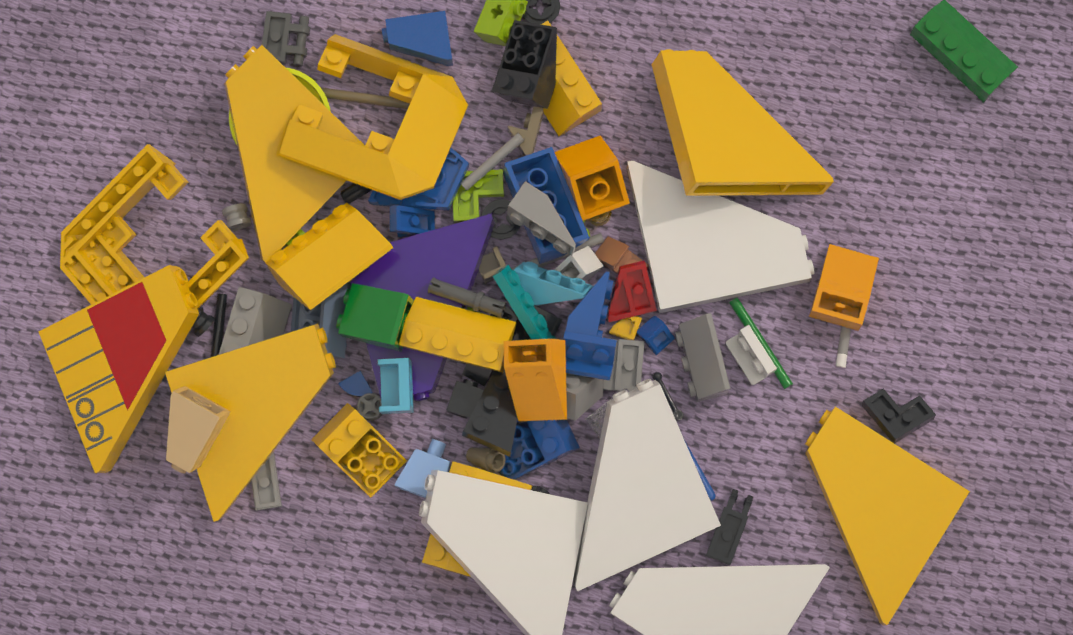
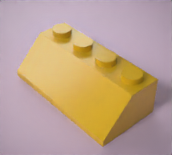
(572, 97)
(457, 334)

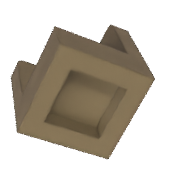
(491, 264)

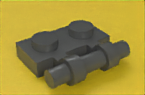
(277, 35)

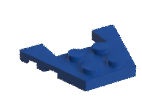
(437, 198)

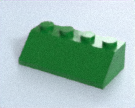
(963, 50)

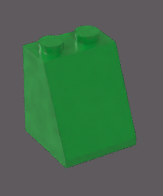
(374, 316)

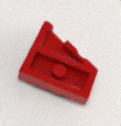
(631, 293)

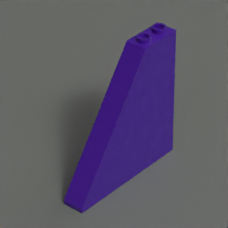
(444, 253)

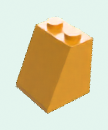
(593, 177)

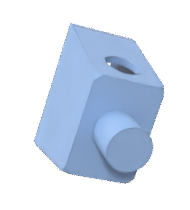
(420, 465)

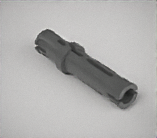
(477, 301)

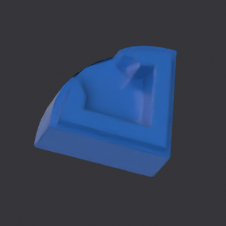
(356, 385)

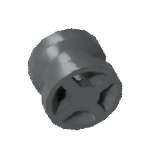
(367, 403)

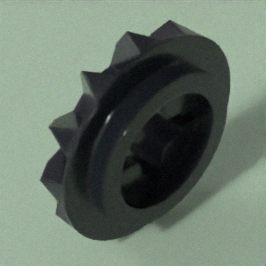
(549, 13)
(503, 231)

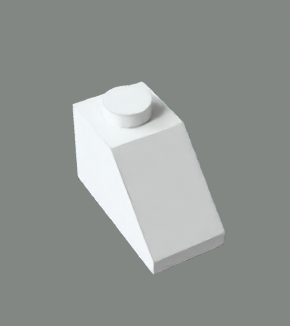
(580, 265)

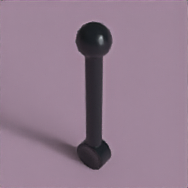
(678, 414)

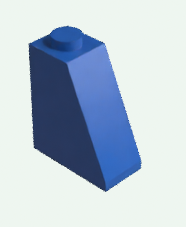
(420, 36)

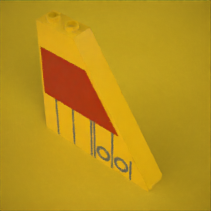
(116, 357)

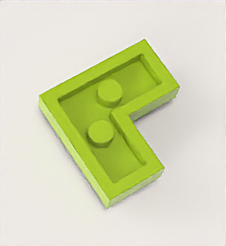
(467, 201)

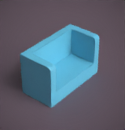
(396, 386)

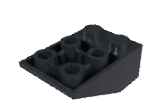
(528, 65)

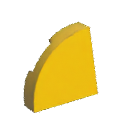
(626, 328)

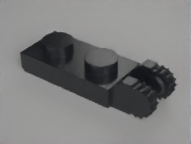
(727, 536)

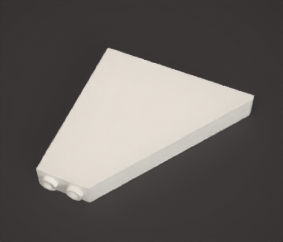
(711, 245)
(641, 489)
(510, 542)
(717, 599)

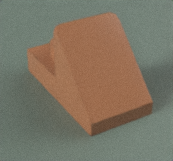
(615, 254)

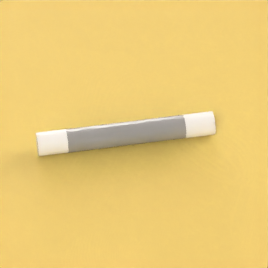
(843, 347)

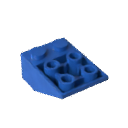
(591, 310)
(538, 445)

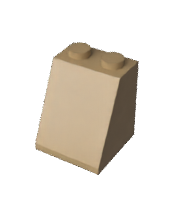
(192, 428)

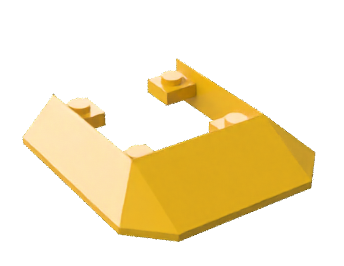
(384, 164)
(97, 235)

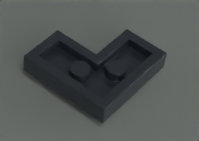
(895, 420)

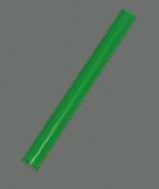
(746, 320)

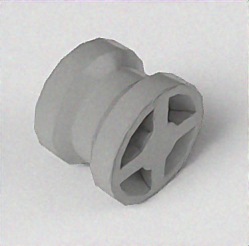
(236, 216)

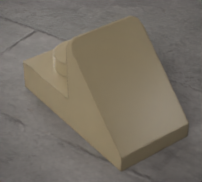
(533, 123)

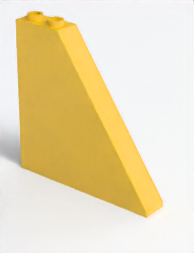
(725, 136)
(279, 190)
(266, 394)
(883, 505)

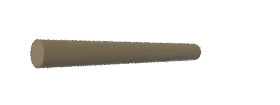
(364, 98)

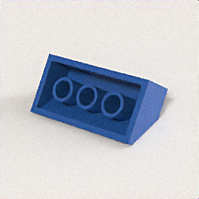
(545, 174)

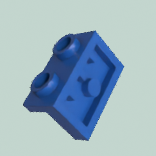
(589, 355)

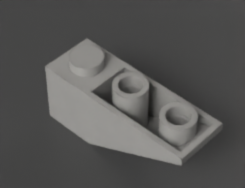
(536, 212)

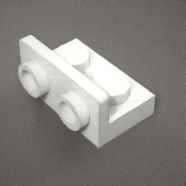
(750, 355)

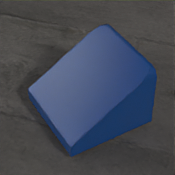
(655, 334)

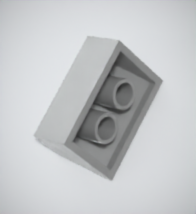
(254, 319)
(702, 358)

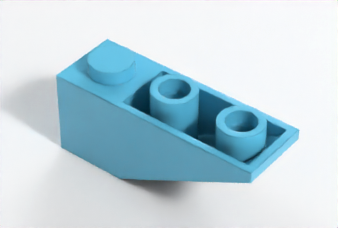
(550, 285)

